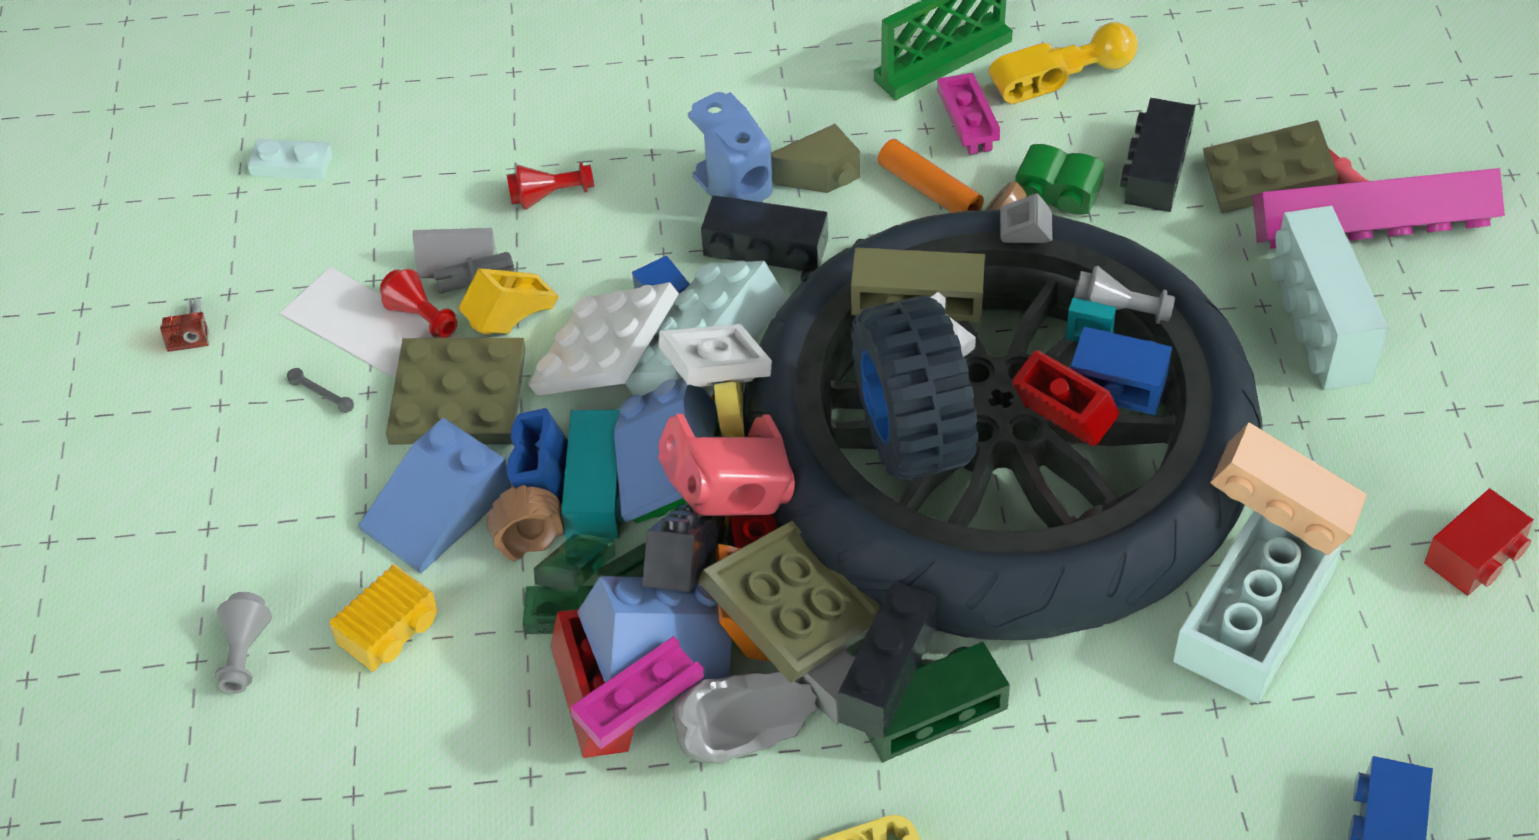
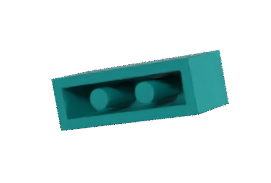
(591, 476)

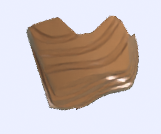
(524, 521)

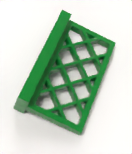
(944, 54)

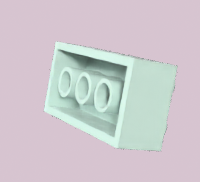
(716, 297)
(1328, 298)
(1254, 608)

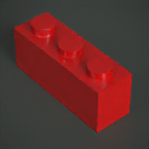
(579, 677)

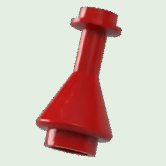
(531, 185)
(405, 293)

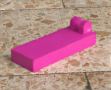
(969, 112)
(636, 692)

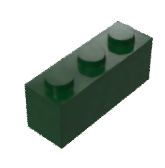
(945, 699)

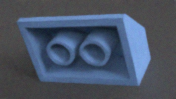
(632, 620)

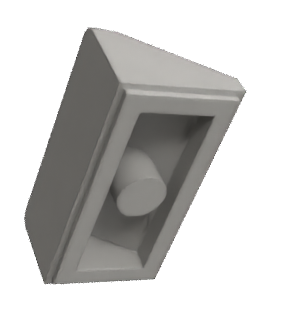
(450, 247)

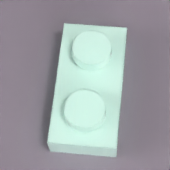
(290, 159)

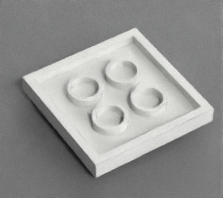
(603, 339)

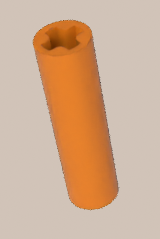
(928, 178)

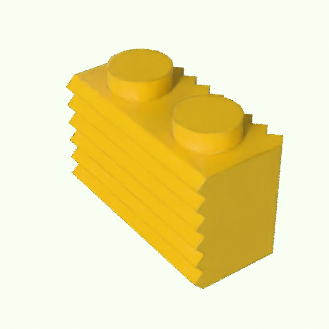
(384, 618)

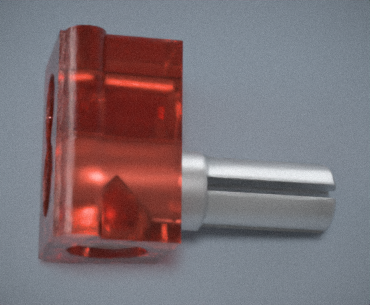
(185, 330)

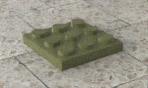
(460, 379)
(789, 601)

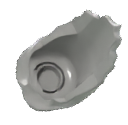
(740, 715)

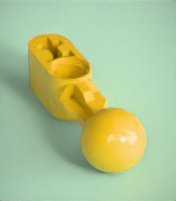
(1046, 69)

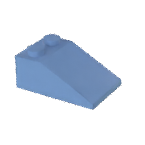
(637, 437)
(435, 495)

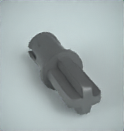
(463, 273)

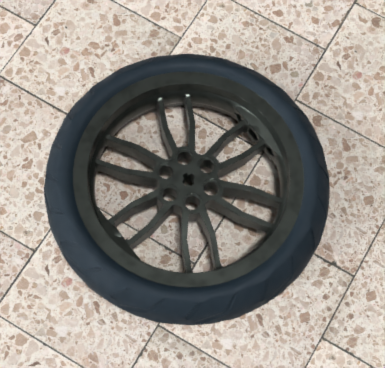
(1013, 582)

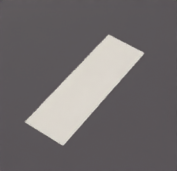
(355, 320)

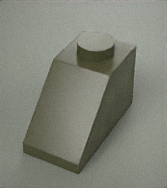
(817, 161)

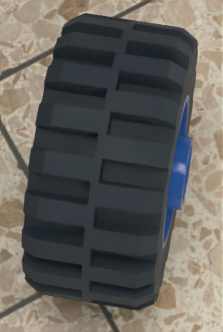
(914, 387)

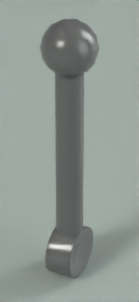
(296, 377)

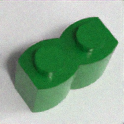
(1061, 178)

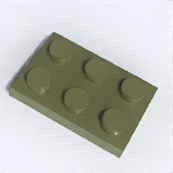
(1269, 162)

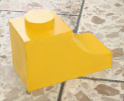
(503, 298)

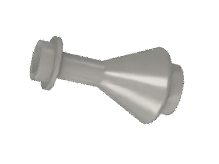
(1104, 289)
(242, 620)

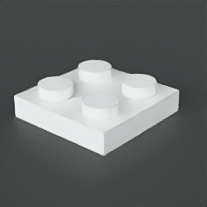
(714, 354)

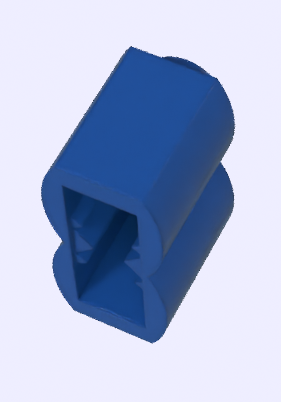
(538, 452)

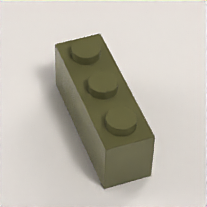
(896, 275)

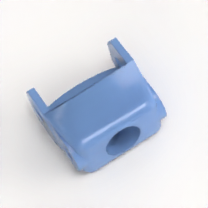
(734, 150)

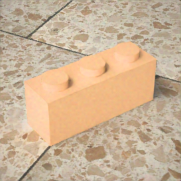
(1289, 489)

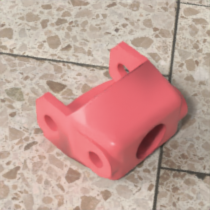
(728, 472)

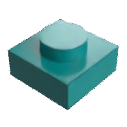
(1090, 315)

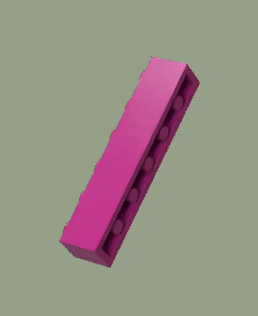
(1390, 204)

